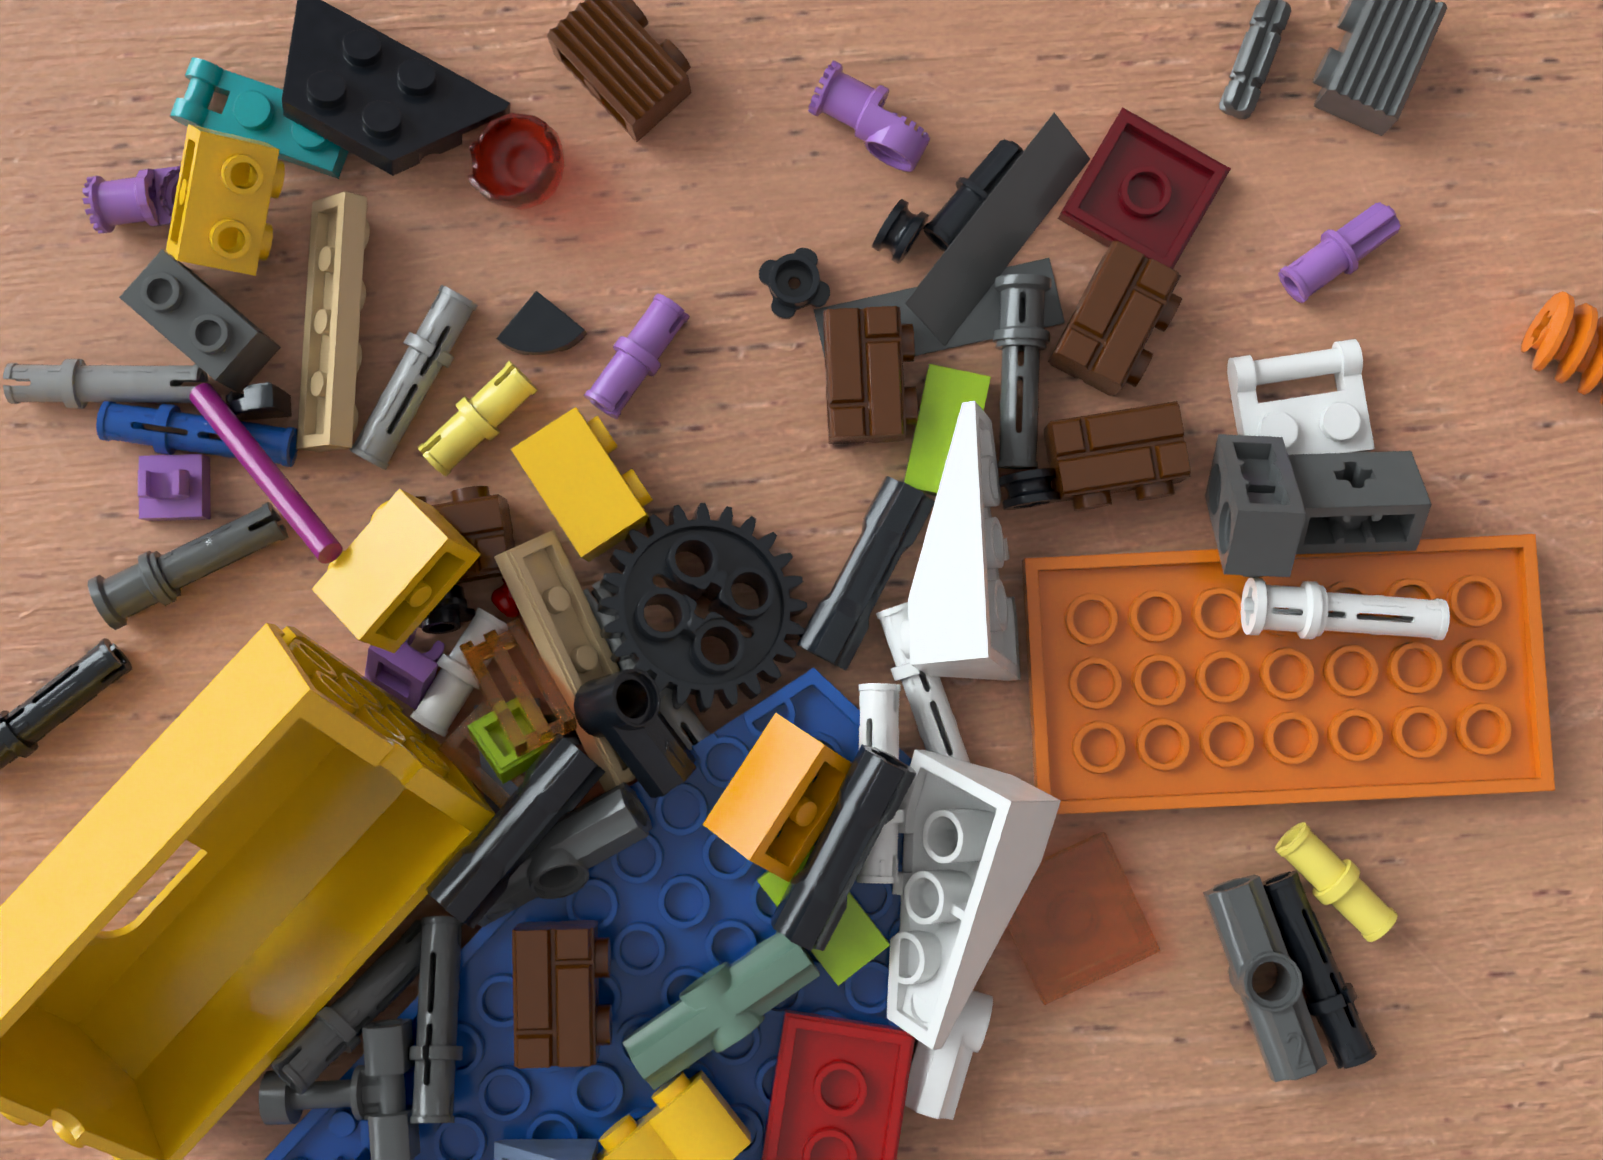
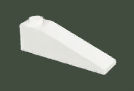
(956, 601)
(964, 869)

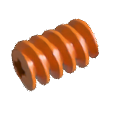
(1569, 336)

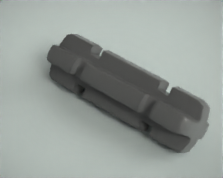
(1255, 58)

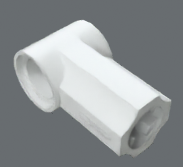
(939, 1074)

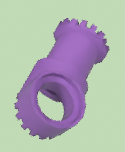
(862, 109)
(132, 200)

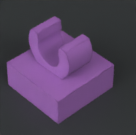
(174, 487)
(404, 673)

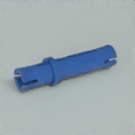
(127, 425)

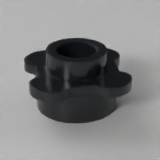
(800, 266)
(448, 613)

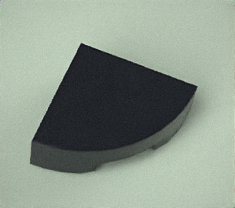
(540, 329)
(260, 402)

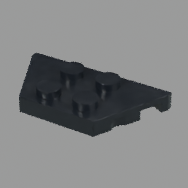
(376, 92)

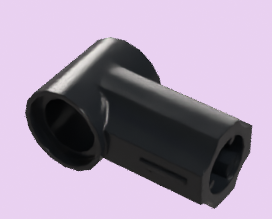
(628, 715)

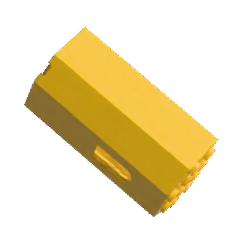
(315, 844)

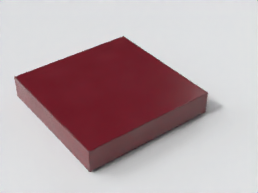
(1144, 190)

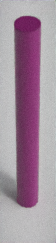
(266, 474)

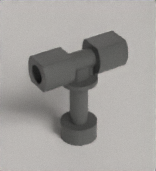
(373, 1093)

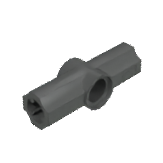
(572, 847)
(1279, 1014)

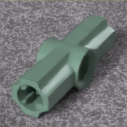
(719, 1009)

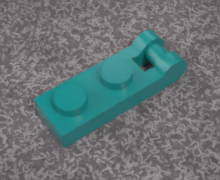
(254, 113)

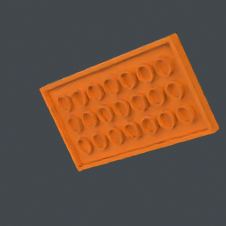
(1167, 704)

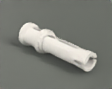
(1310, 615)

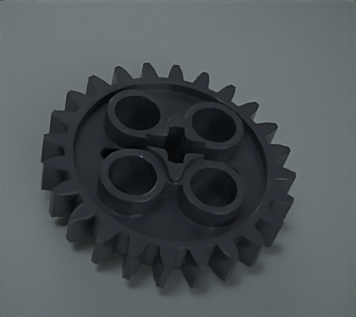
(728, 558)

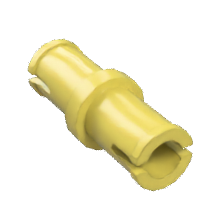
(477, 419)
(1336, 882)

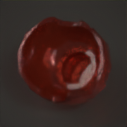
(517, 161)

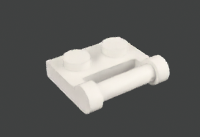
(1307, 423)

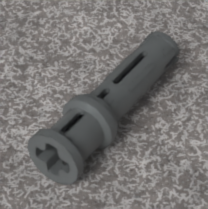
(1030, 337)
(161, 576)

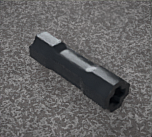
(886, 533)
(864, 805)
(483, 868)

